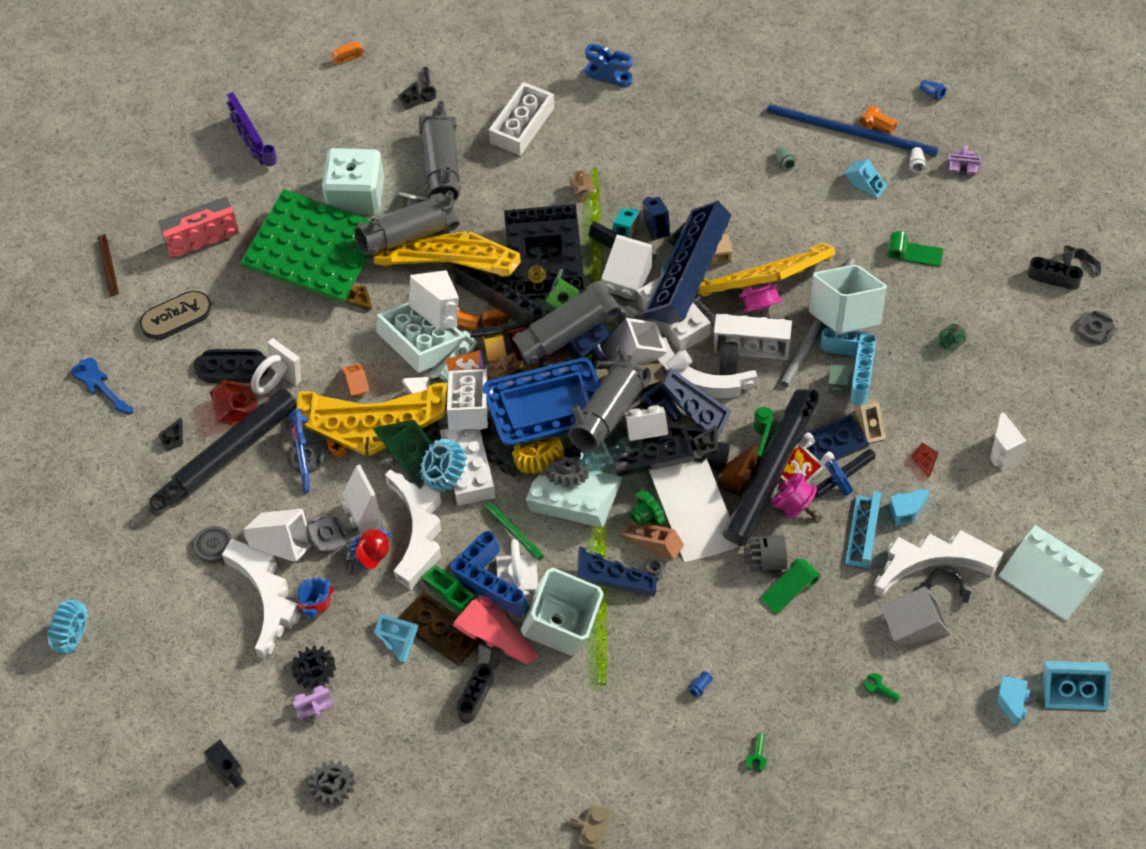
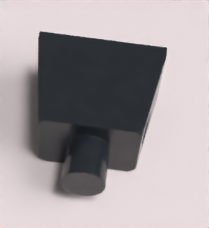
(219, 759)

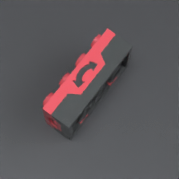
(198, 227)

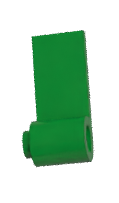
(901, 249)
(763, 425)
(798, 577)

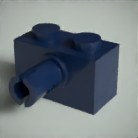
(591, 344)
(658, 397)

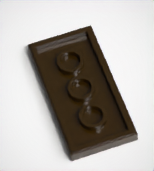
(437, 629)

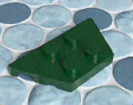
(407, 445)

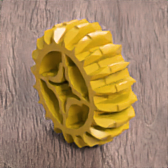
(536, 455)

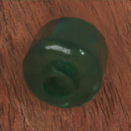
(952, 337)

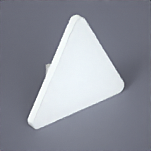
(412, 199)
(416, 384)

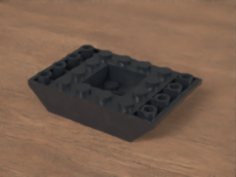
(540, 235)

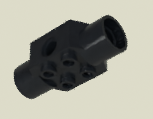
(715, 460)

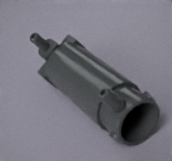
(440, 152)
(407, 224)
(567, 323)
(608, 403)

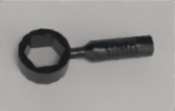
(426, 79)

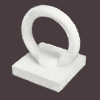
(283, 362)
(518, 569)

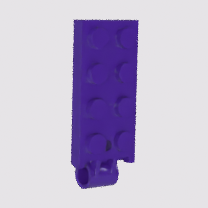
(264, 154)

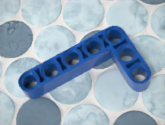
(471, 573)

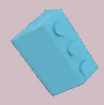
(1076, 685)

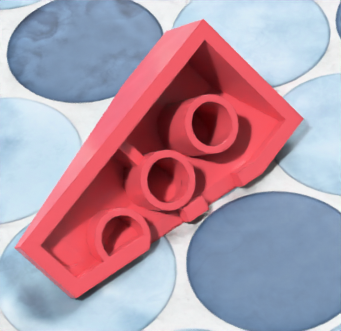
(489, 623)

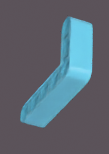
(860, 346)

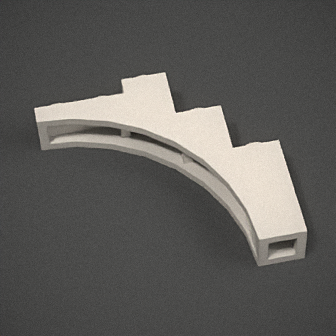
(422, 551)
(960, 551)
(259, 569)

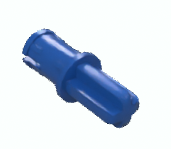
(839, 477)

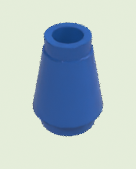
(934, 89)

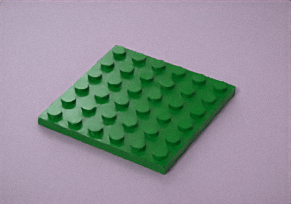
(308, 247)

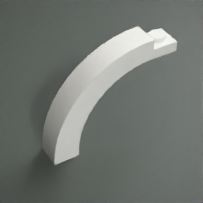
(714, 385)

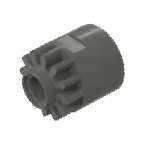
(766, 553)

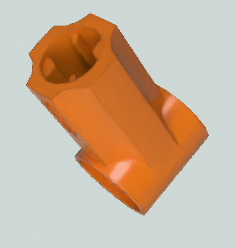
(874, 118)
(468, 321)

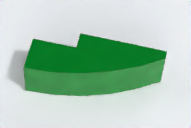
(448, 588)

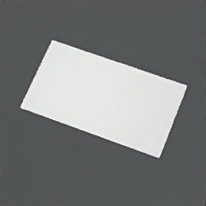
(694, 508)

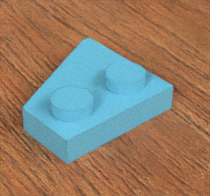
(396, 634)

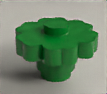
(647, 510)

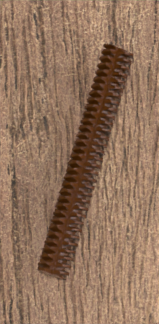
(108, 265)

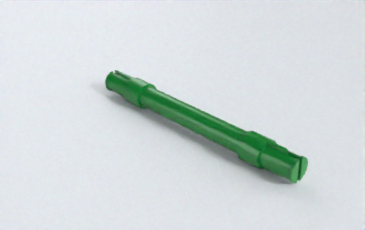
(529, 546)

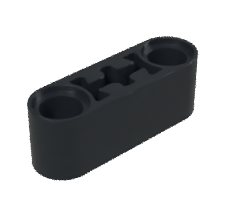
(1055, 273)
(484, 687)

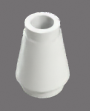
(917, 161)
(678, 361)

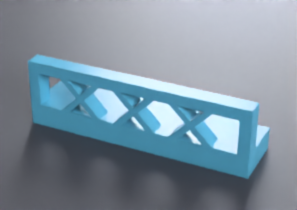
(869, 537)

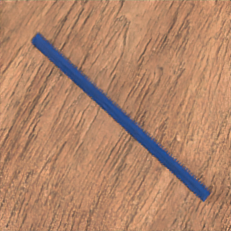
(851, 129)

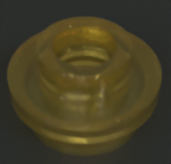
(536, 270)

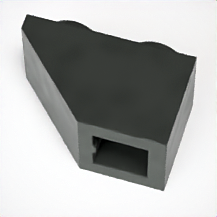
(501, 455)

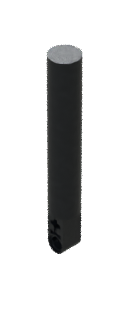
(225, 449)
(771, 466)

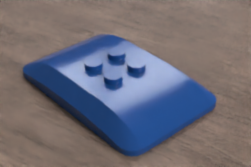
(540, 400)

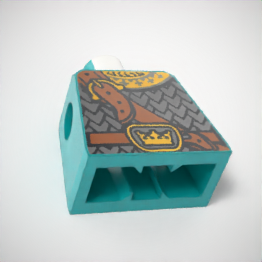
(627, 220)

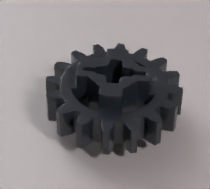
(312, 664)

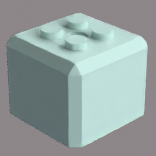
(353, 180)
(847, 299)
(568, 599)

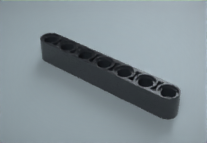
(498, 295)

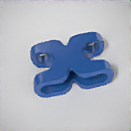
(608, 65)

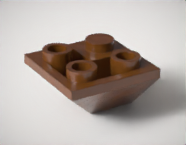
(738, 471)

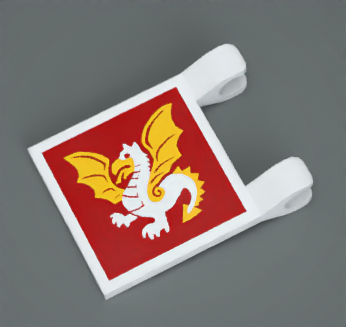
(805, 462)

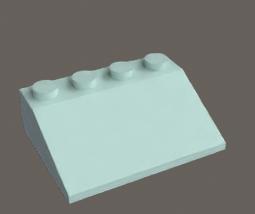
(416, 338)
(583, 503)
(1051, 573)

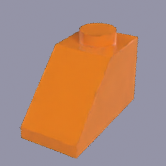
(355, 380)

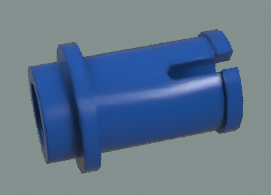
(697, 688)

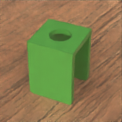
(562, 286)

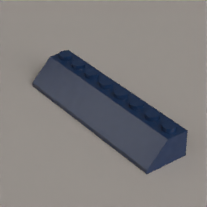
(688, 263)

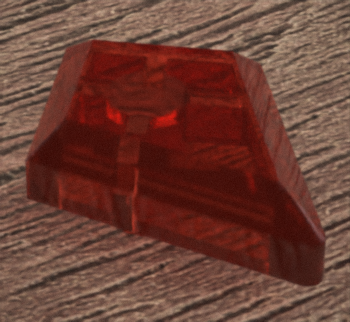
(925, 458)

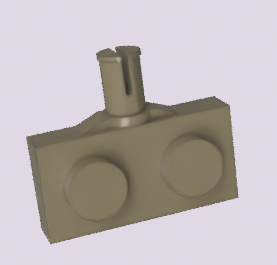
(592, 827)

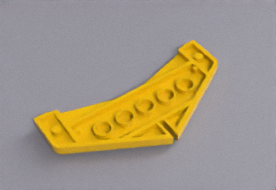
(457, 248)
(768, 272)
(353, 423)

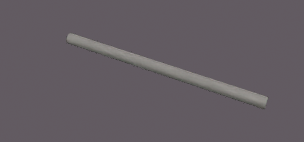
(806, 344)

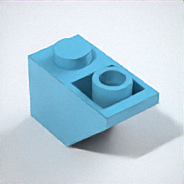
(865, 177)
(908, 506)
(1012, 697)

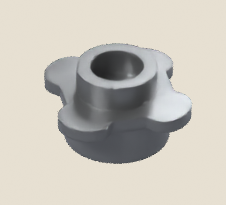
(655, 563)

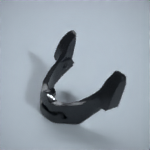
(1070, 252)
(949, 569)

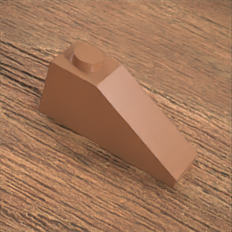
(655, 539)

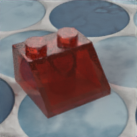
(232, 401)

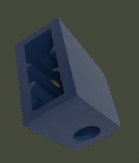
(655, 209)

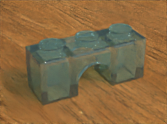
(604, 458)

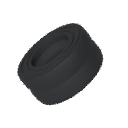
(728, 359)

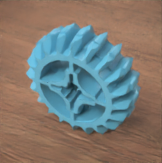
(443, 464)
(67, 626)

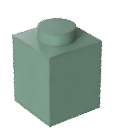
(838, 380)

